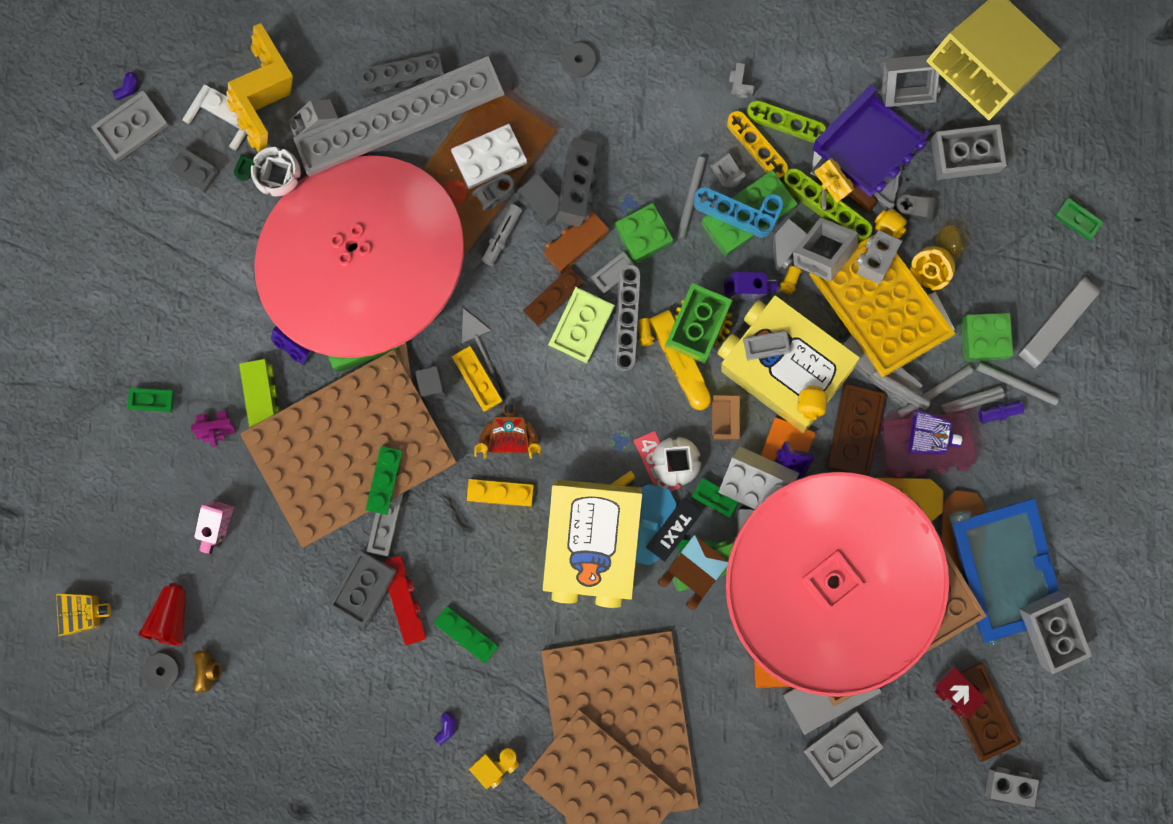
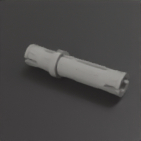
(498, 241)

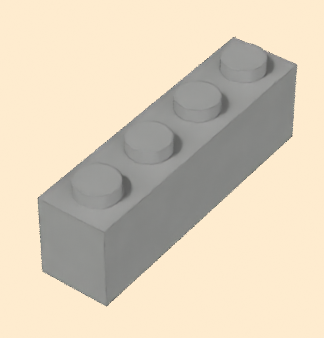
(866, 368)

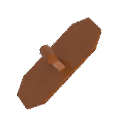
(954, 503)

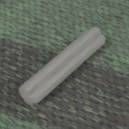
(902, 390)
(973, 400)

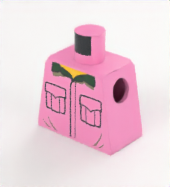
(213, 524)

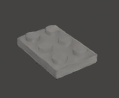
(130, 126)
(843, 749)

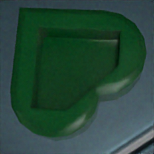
(243, 168)

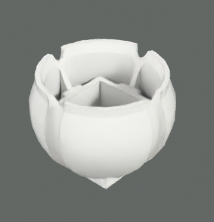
(263, 164)
(660, 459)

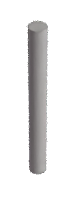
(689, 201)
(1017, 383)
(938, 389)

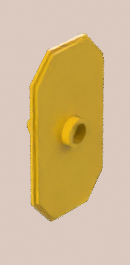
(922, 491)

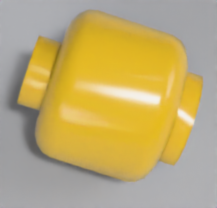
(891, 223)
(812, 402)

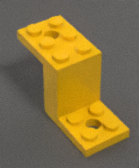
(259, 88)

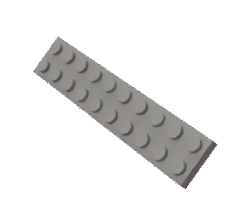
(398, 116)

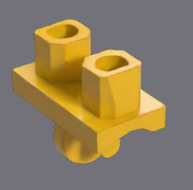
(834, 180)

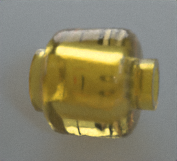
(952, 240)

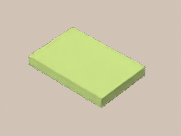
(581, 325)

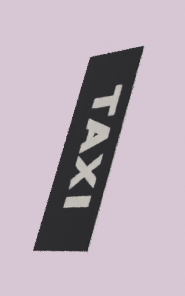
(674, 529)

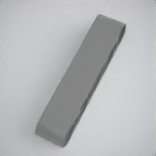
(631, 308)
(1059, 322)

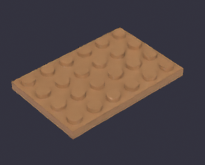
(598, 779)

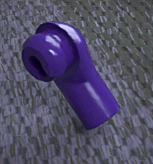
(128, 88)
(448, 728)

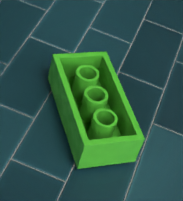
(731, 238)

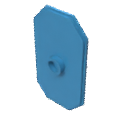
(655, 509)

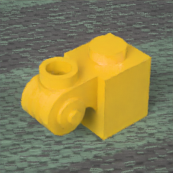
(490, 771)

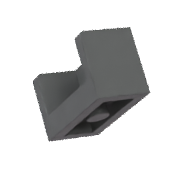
(430, 383)

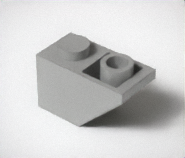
(312, 115)
(785, 242)

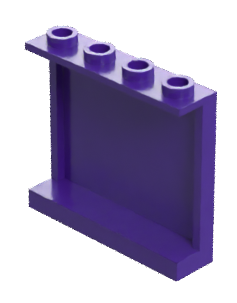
(870, 142)

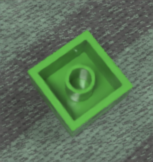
(643, 233)
(986, 337)

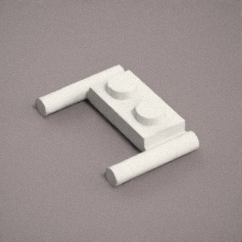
(216, 104)

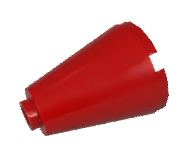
(166, 617)

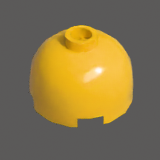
(933, 267)

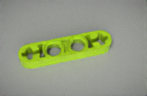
(787, 118)

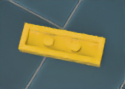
(477, 379)
(500, 493)

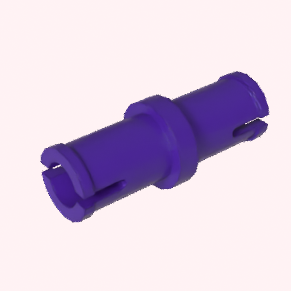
(1001, 412)

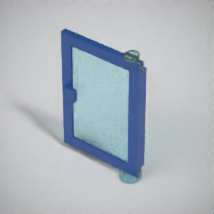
(1004, 564)

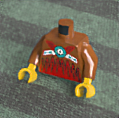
(508, 435)

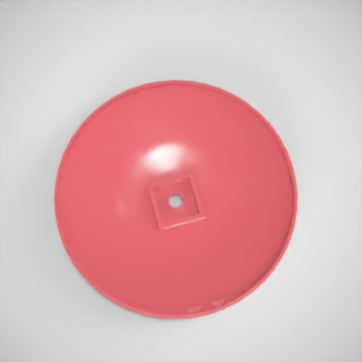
(382, 290)
(886, 594)

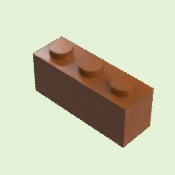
(575, 243)

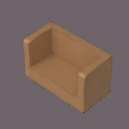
(725, 418)

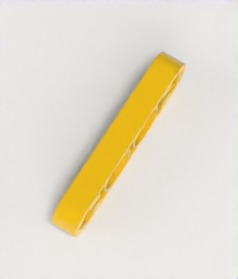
(754, 147)

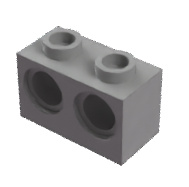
(879, 257)
(1010, 791)

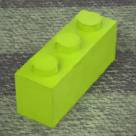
(259, 390)

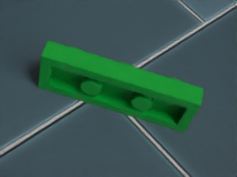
(384, 480)
(465, 634)

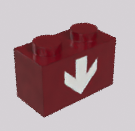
(958, 692)

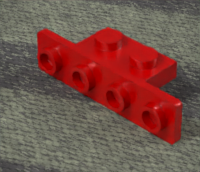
(404, 604)

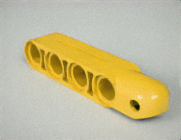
(682, 365)

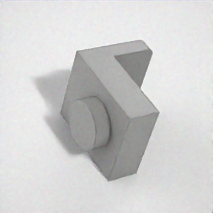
(736, 78)
(727, 171)

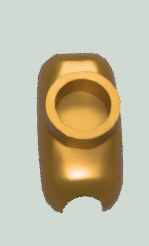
(205, 671)

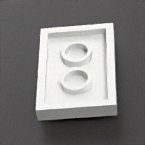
(488, 156)

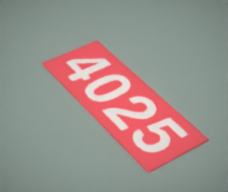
(646, 447)

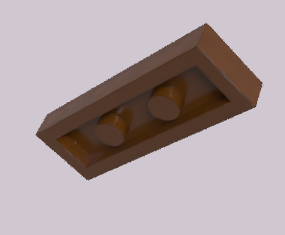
(553, 297)

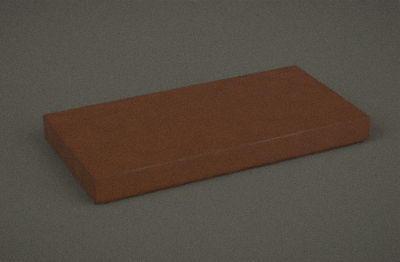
(856, 430)
(989, 725)

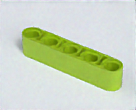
(815, 203)

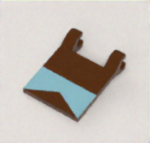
(697, 568)

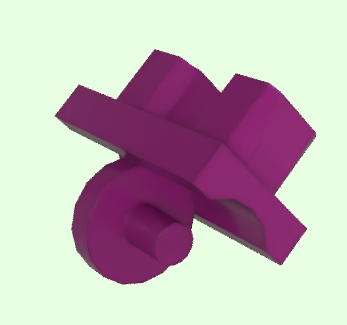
(213, 430)

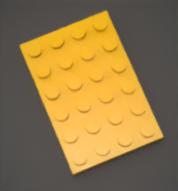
(889, 319)

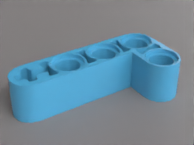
(735, 208)

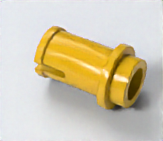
(790, 280)
(645, 332)

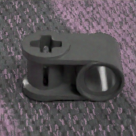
(493, 193)
(917, 207)

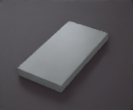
(815, 710)

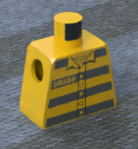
(79, 613)

